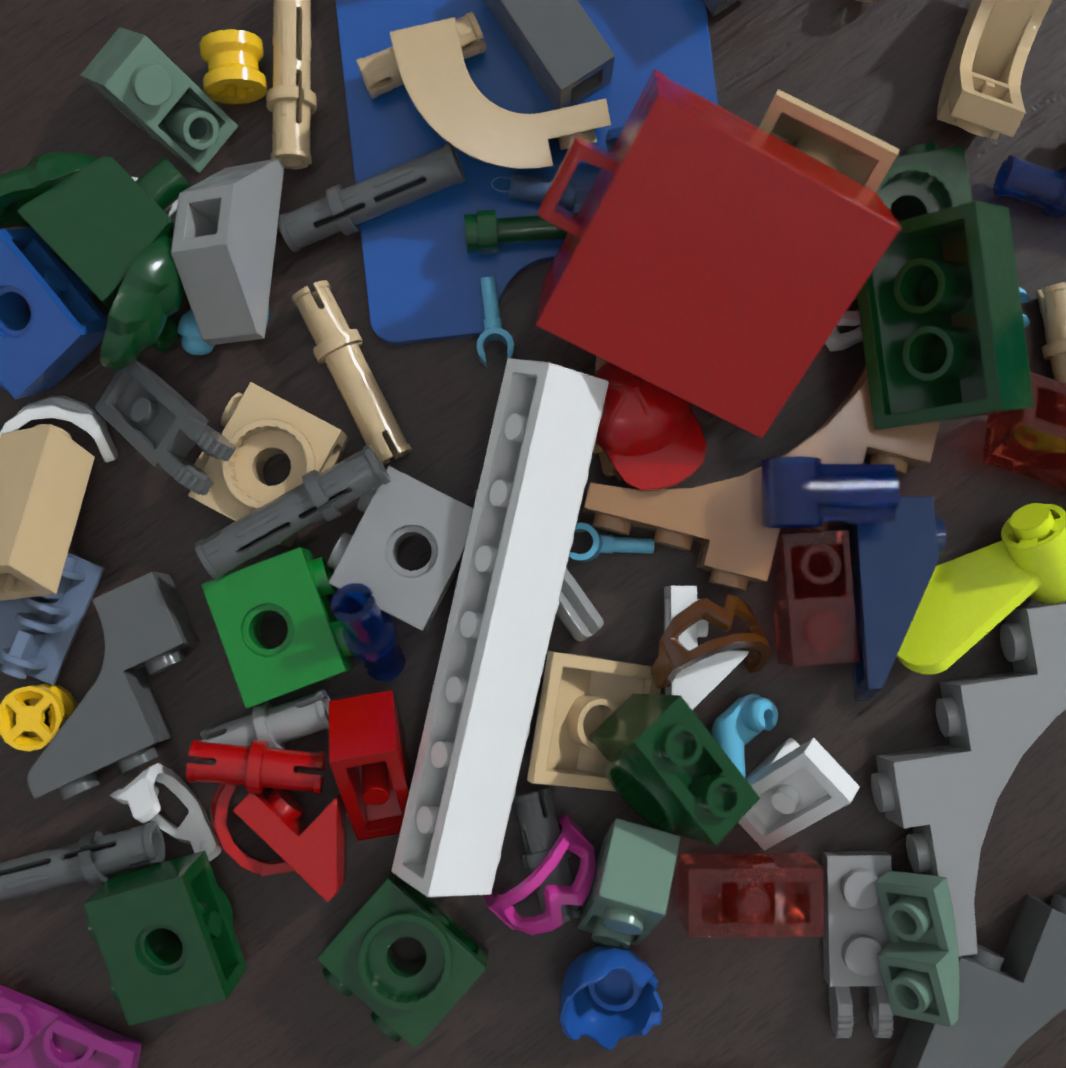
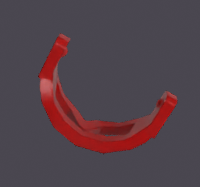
(219, 812)

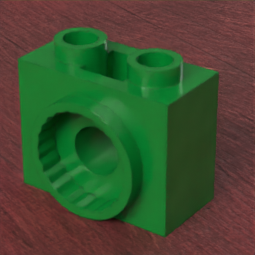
(298, 591)

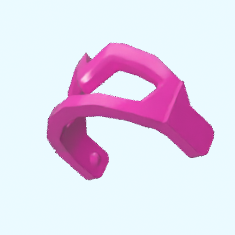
(555, 896)

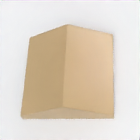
(573, 703)

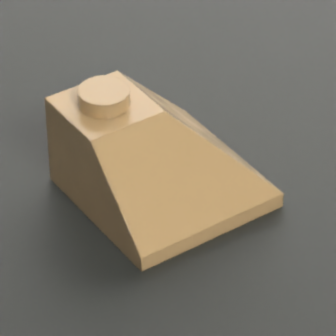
(829, 140)

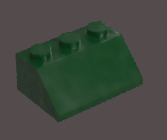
(946, 320)

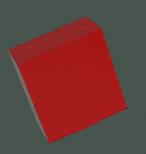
(708, 255)

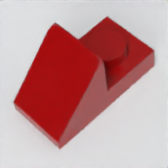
(311, 850)

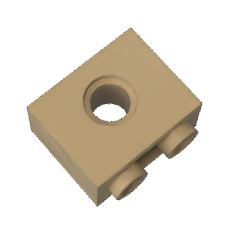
(260, 428)

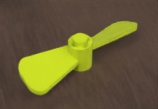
(985, 586)

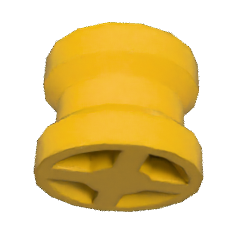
(233, 66)
(24, 715)

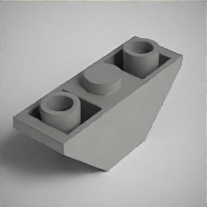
(228, 249)

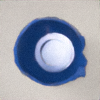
(608, 996)

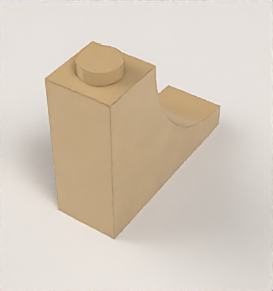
(39, 507)

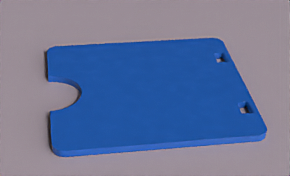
(417, 255)

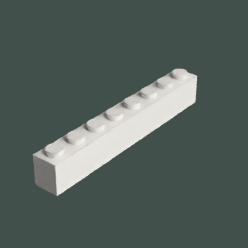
(499, 628)

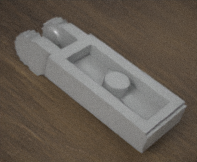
(854, 937)

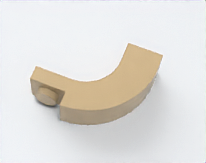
(988, 65)
(461, 115)

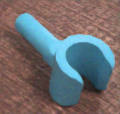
(493, 322)
(609, 543)

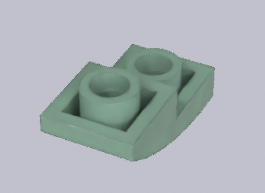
(923, 953)

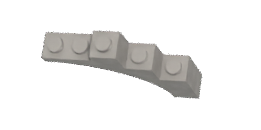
(990, 725)

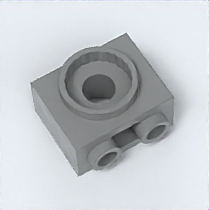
(371, 555)

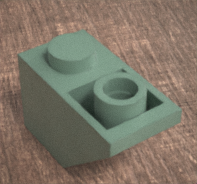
(159, 98)
(629, 884)

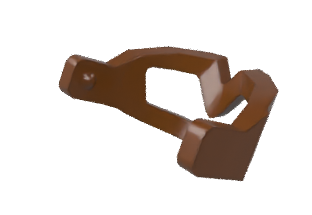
(675, 656)

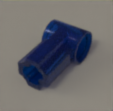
(806, 493)

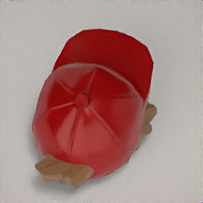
(646, 432)

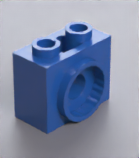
(63, 319)

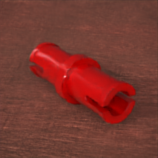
(256, 766)

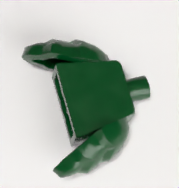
(109, 235)

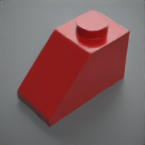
(370, 762)

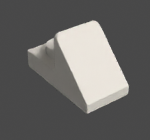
(702, 677)
(795, 791)

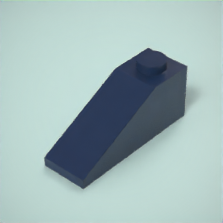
(889, 579)

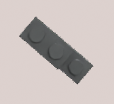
(120, 714)

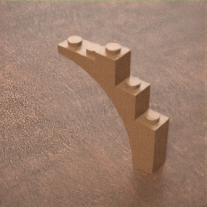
(729, 512)

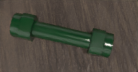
(486, 232)

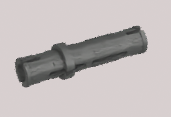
(349, 207)
(316, 498)
(88, 860)

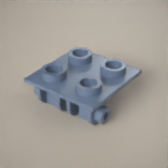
(41, 629)

